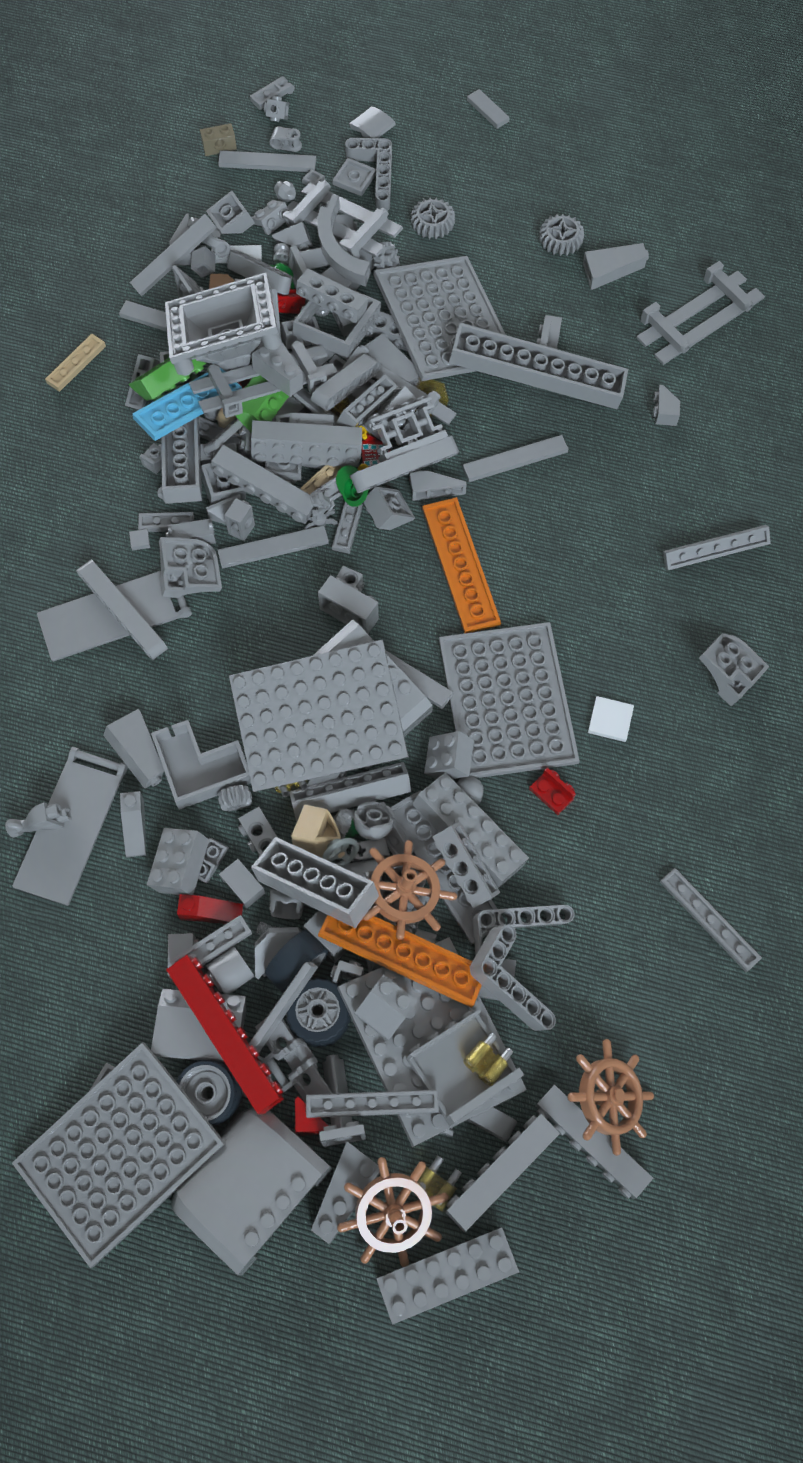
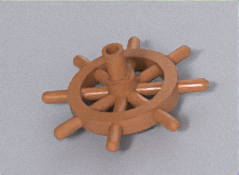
(406, 889)
(610, 1097)
(393, 1212)

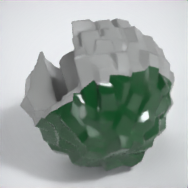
(345, 822)

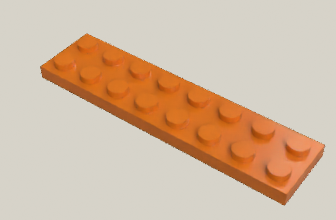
(461, 566)
(409, 957)

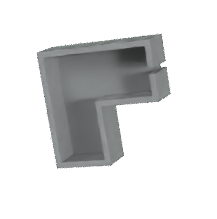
(195, 774)

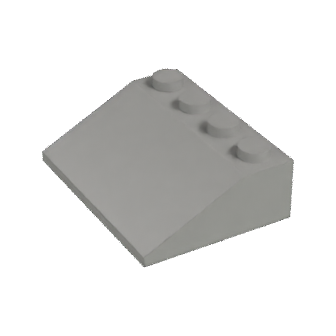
(179, 1031)

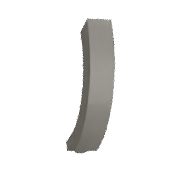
(341, 261)

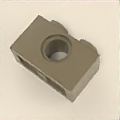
(218, 139)

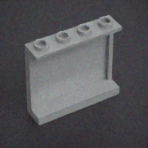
(442, 1067)

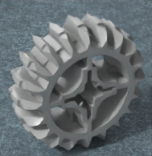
(432, 218)
(561, 234)

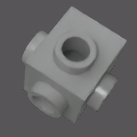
(282, 109)

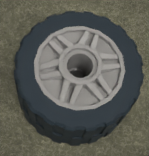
(322, 1029)

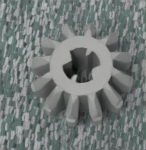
(235, 798)

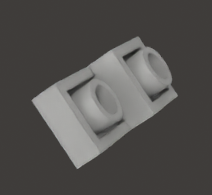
(212, 859)

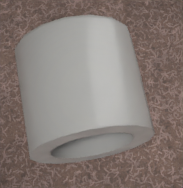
(229, 971)

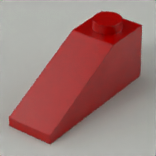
(207, 909)

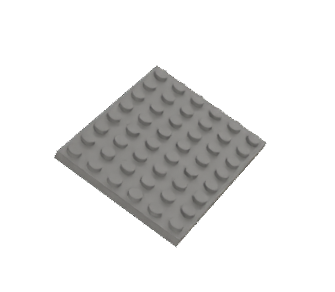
(429, 305)
(509, 699)
(318, 716)
(427, 1017)
(118, 1154)

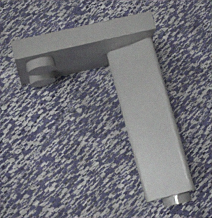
(305, 259)
(341, 1128)

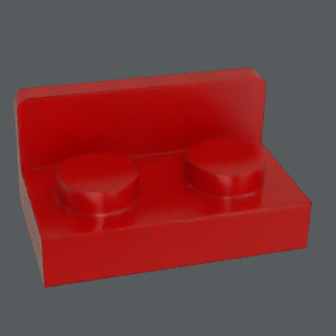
(290, 303)
(553, 791)

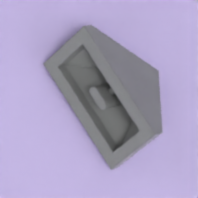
(219, 509)

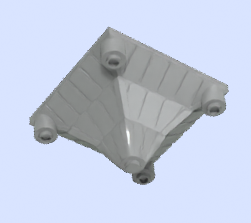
(222, 325)

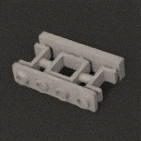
(400, 414)

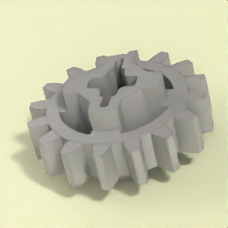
(388, 257)

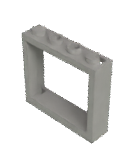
(331, 342)

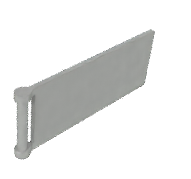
(88, 623)
(60, 855)

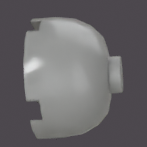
(373, 820)

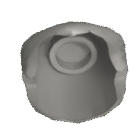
(285, 906)

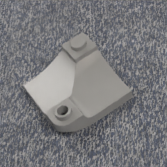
(188, 567)
(733, 666)

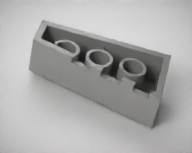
(338, 1204)

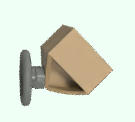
(320, 836)

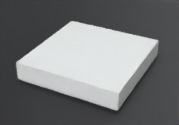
(611, 719)

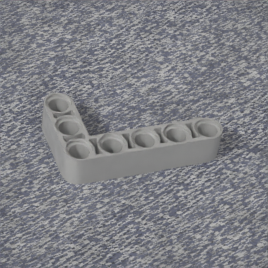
(378, 151)
(513, 919)
(508, 989)

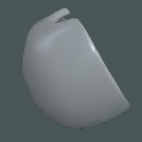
(472, 787)

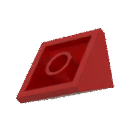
(306, 1126)

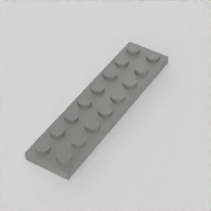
(421, 834)

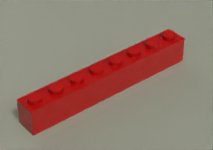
(225, 1034)

